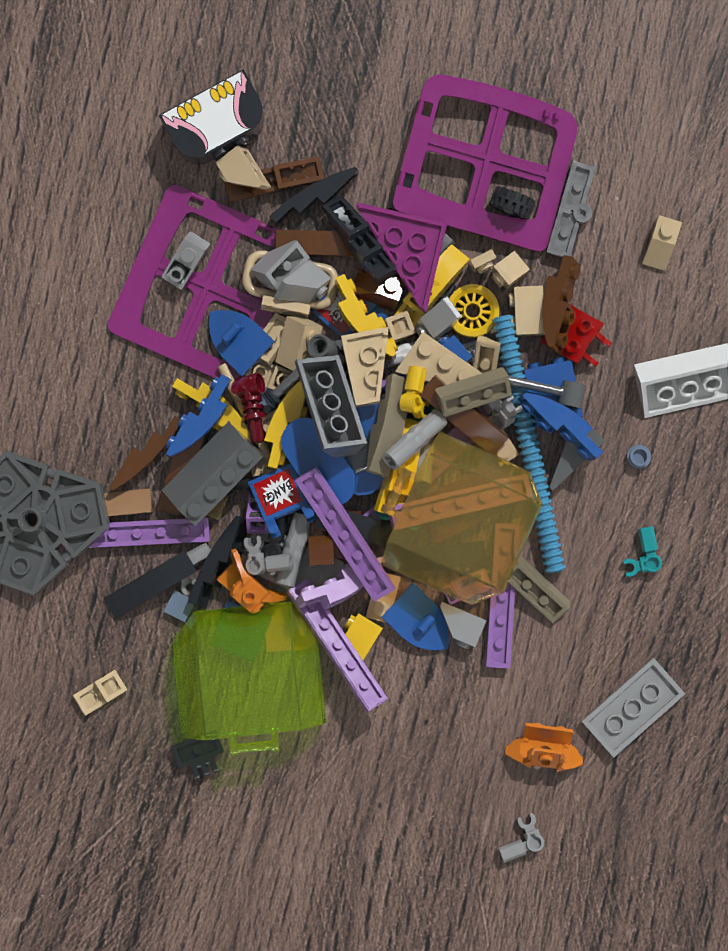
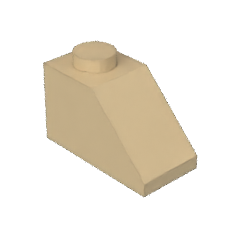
(241, 169)
(661, 242)

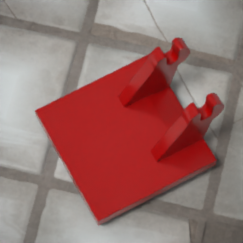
(580, 336)

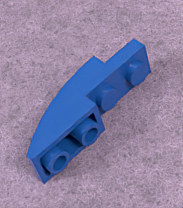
(556, 416)
(196, 427)

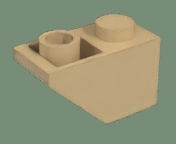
(509, 270)

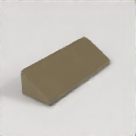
(473, 391)
(538, 590)

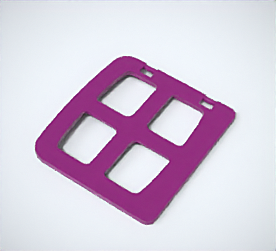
(486, 160)
(205, 285)

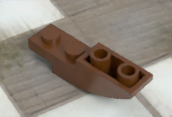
(556, 311)

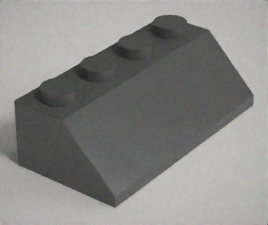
(331, 405)
(212, 473)

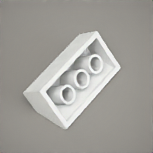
(683, 380)

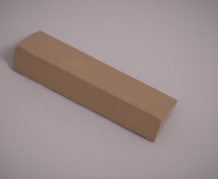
(128, 502)

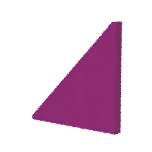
(410, 245)

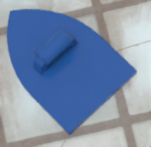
(238, 339)
(418, 620)

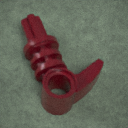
(248, 389)

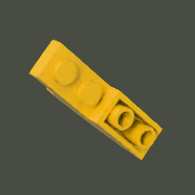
(449, 267)
(354, 314)
(289, 409)
(230, 414)
(388, 483)

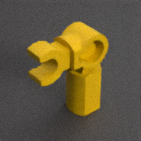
(411, 400)

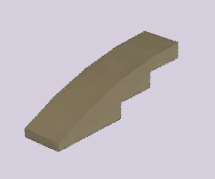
(389, 426)

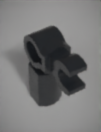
(273, 547)

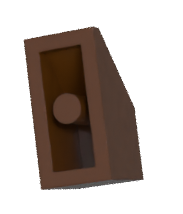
(384, 294)
(321, 549)

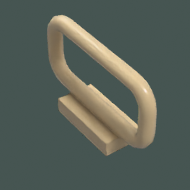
(289, 308)

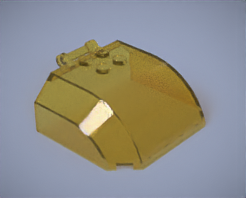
(461, 520)

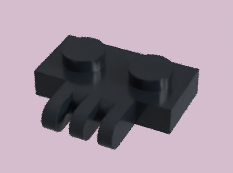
(198, 755)

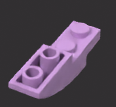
(333, 591)

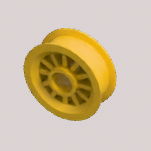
(492, 302)

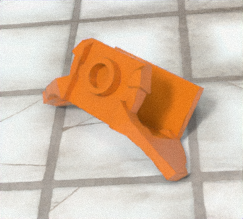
(246, 587)
(557, 740)

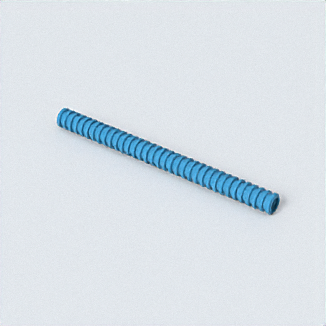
(529, 447)

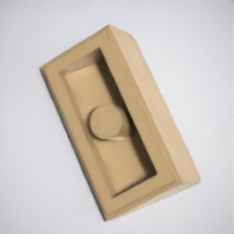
(486, 354)

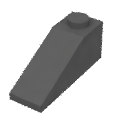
(570, 459)

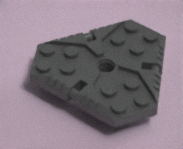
(67, 515)

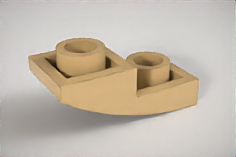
(272, 375)

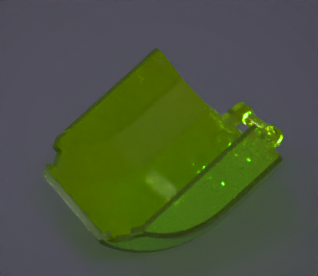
(248, 675)

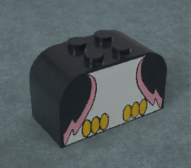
(215, 120)

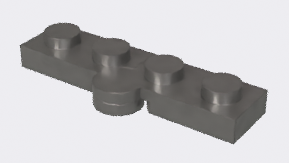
(571, 210)

